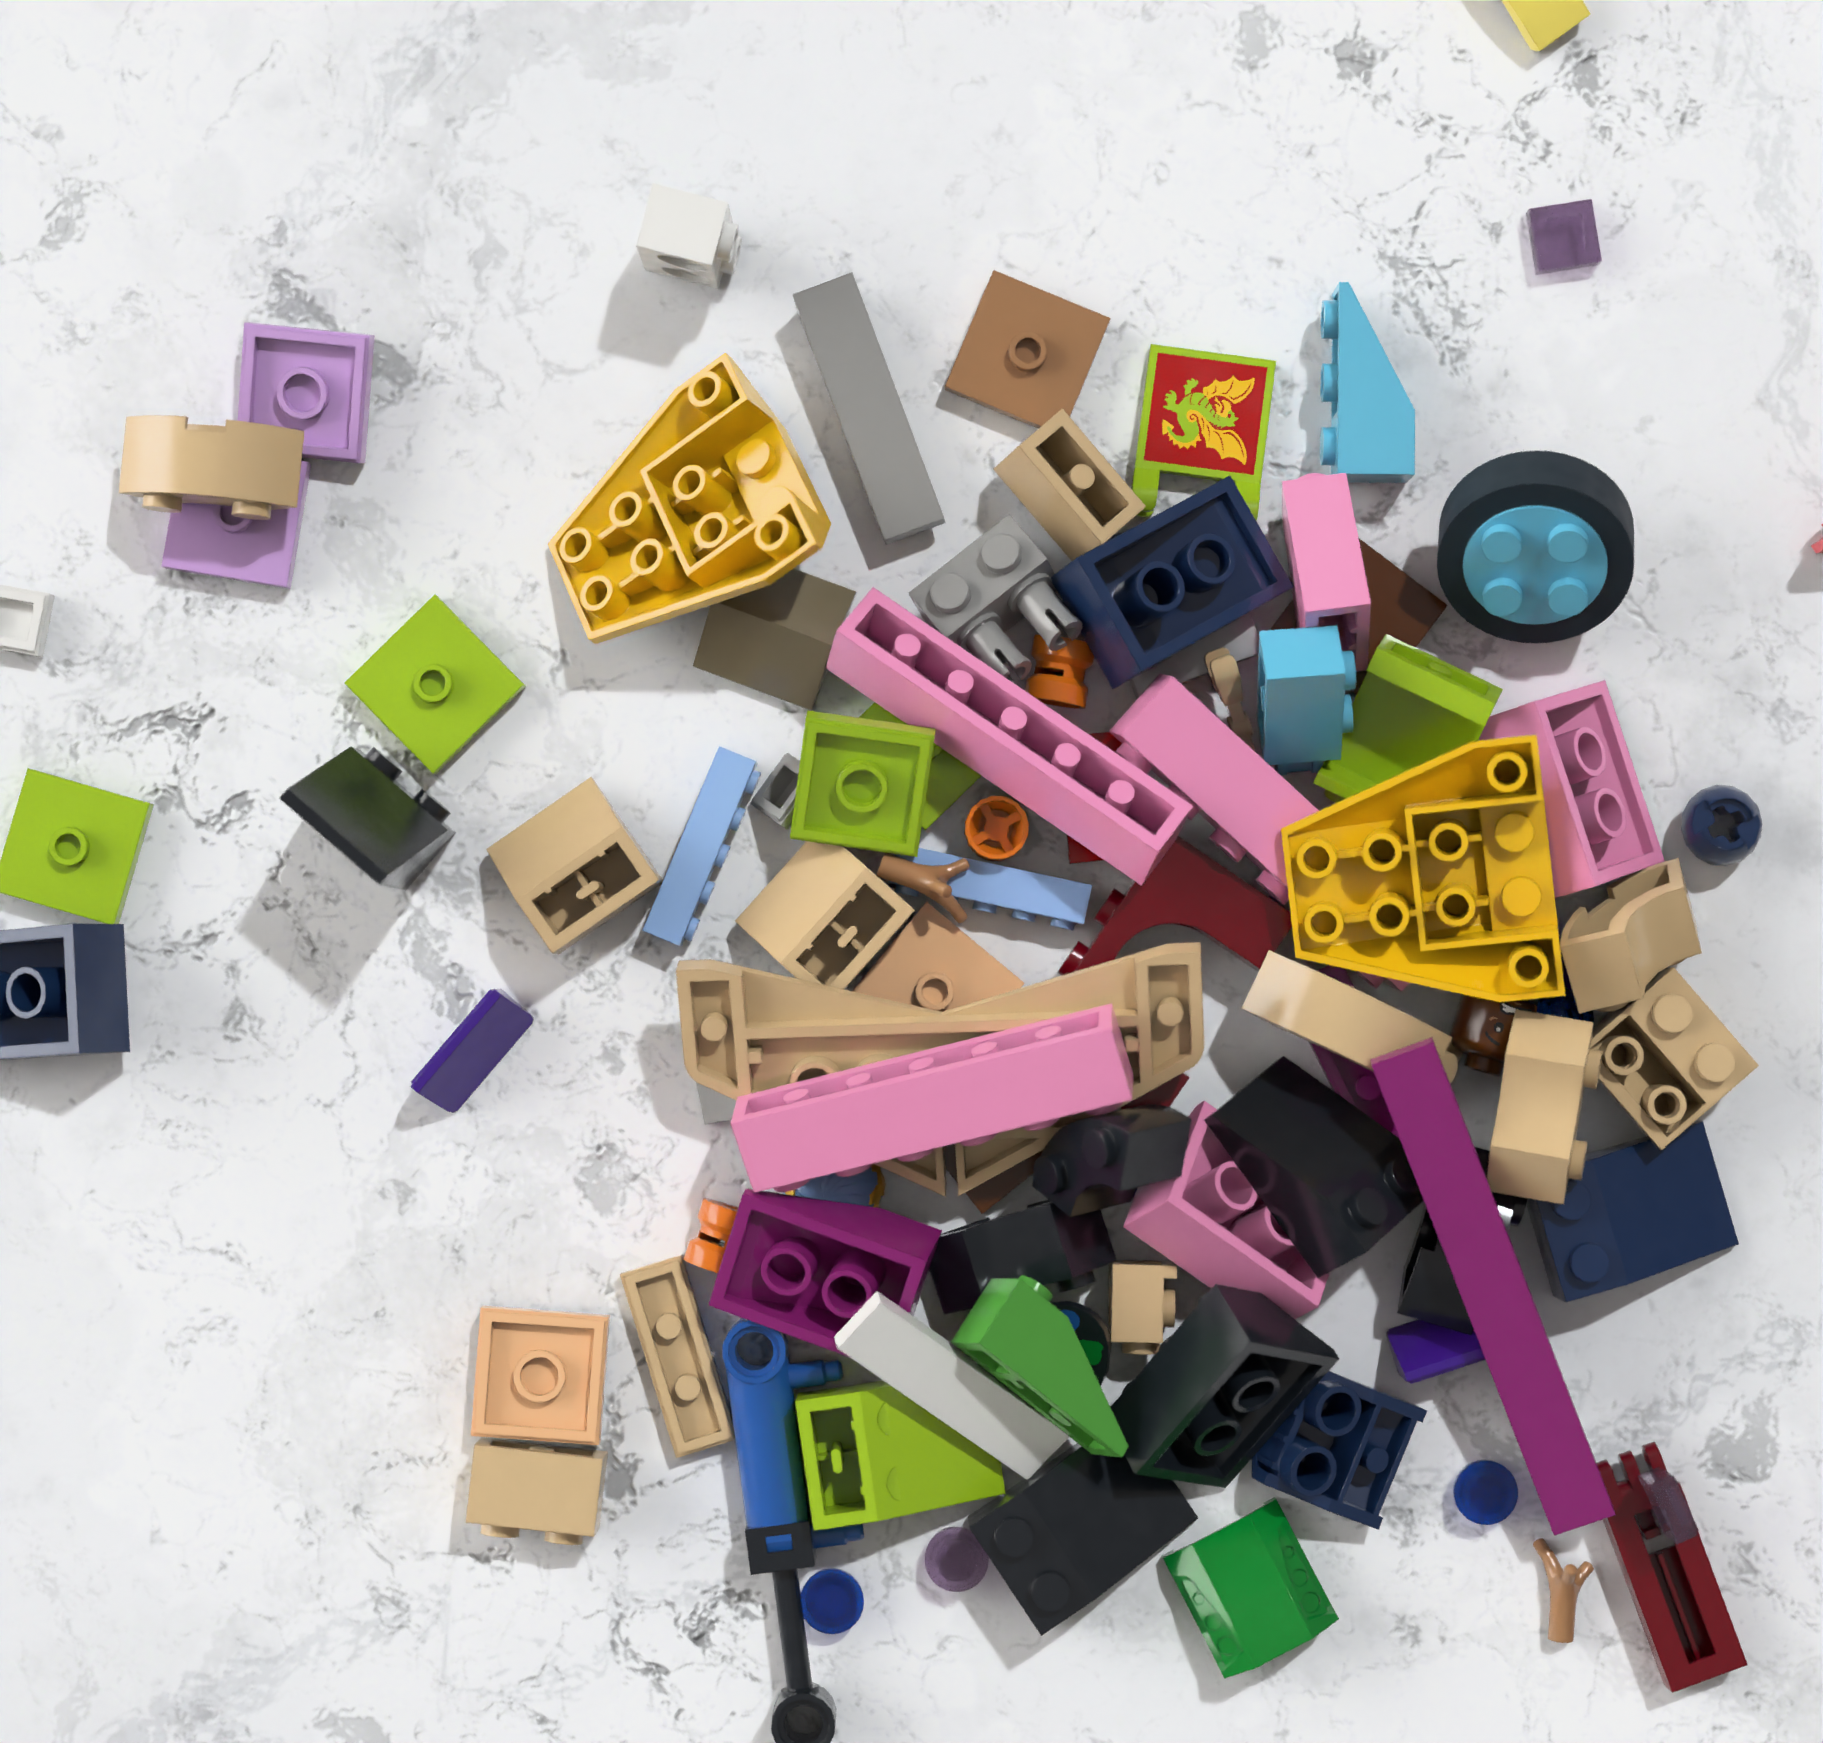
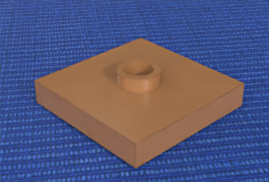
(1026, 351)

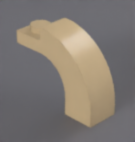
(1337, 1015)

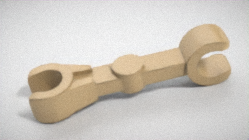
(1227, 683)

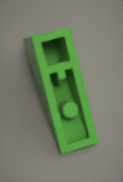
(1040, 1359)

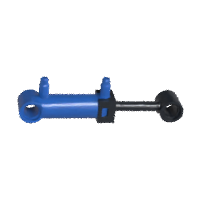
(777, 1507)

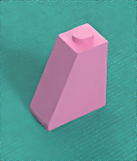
(1326, 560)

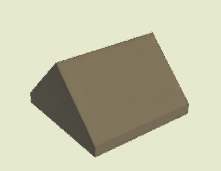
(776, 636)

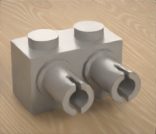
(991, 590)

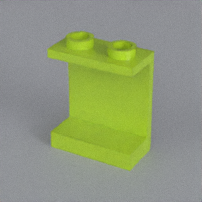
(1405, 716)

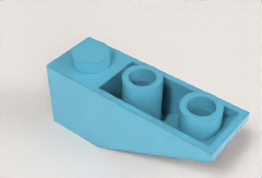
(1370, 410)

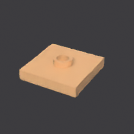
(936, 967)
(540, 1375)

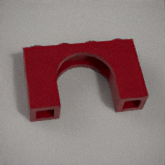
(1192, 893)

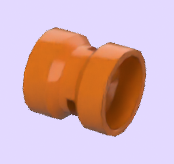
(1070, 662)
(996, 828)
(716, 1225)

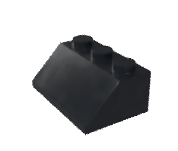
(1219, 1388)

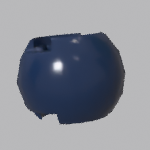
(1743, 834)

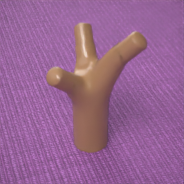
(926, 880)
(1564, 1591)

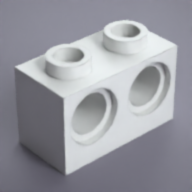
(688, 237)

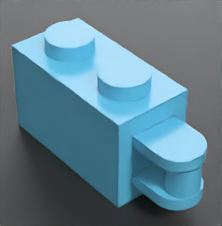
(1303, 697)

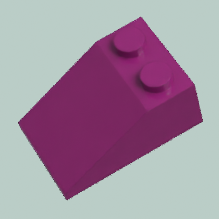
(817, 1262)

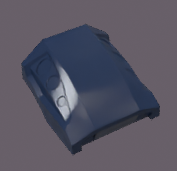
(1340, 1448)

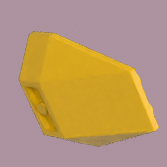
(690, 511)
(1435, 877)

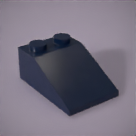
(1171, 581)
(63, 991)
(1633, 1215)

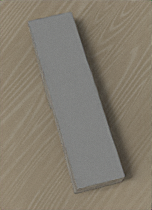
(868, 408)

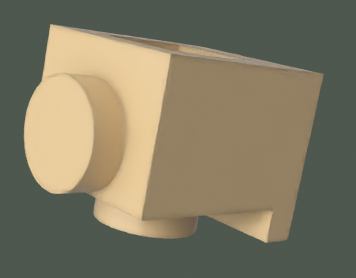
(1140, 1304)

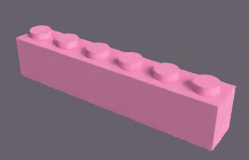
(1008, 736)
(1220, 777)
(933, 1099)

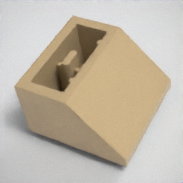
(573, 866)
(824, 915)
(1668, 1057)

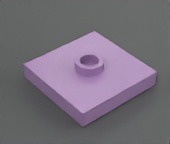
(309, 384)
(216, 544)

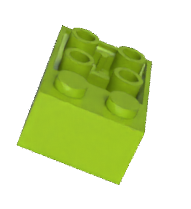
(885, 1457)

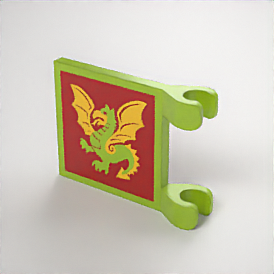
(1203, 421)

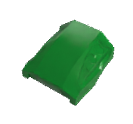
(1251, 1590)

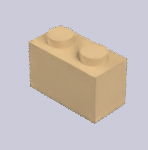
(1069, 486)
(536, 1489)

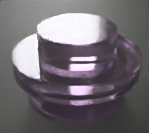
(955, 1559)

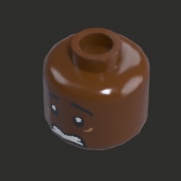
(1483, 1031)

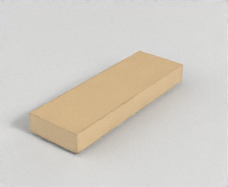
(678, 1355)

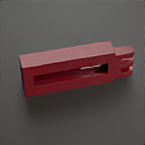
(1669, 1587)

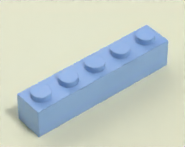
(702, 847)
(1012, 889)

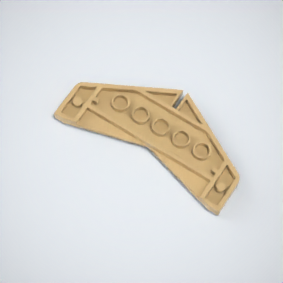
(771, 1030)

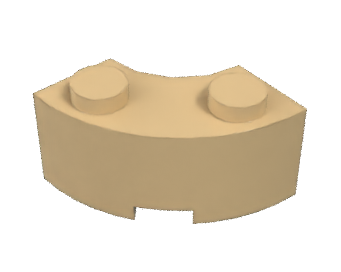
(227, 465)
(1629, 937)
(1541, 1106)

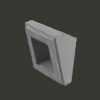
(778, 792)

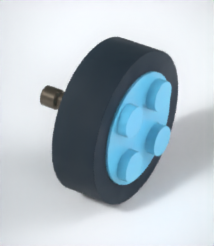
(1536, 547)

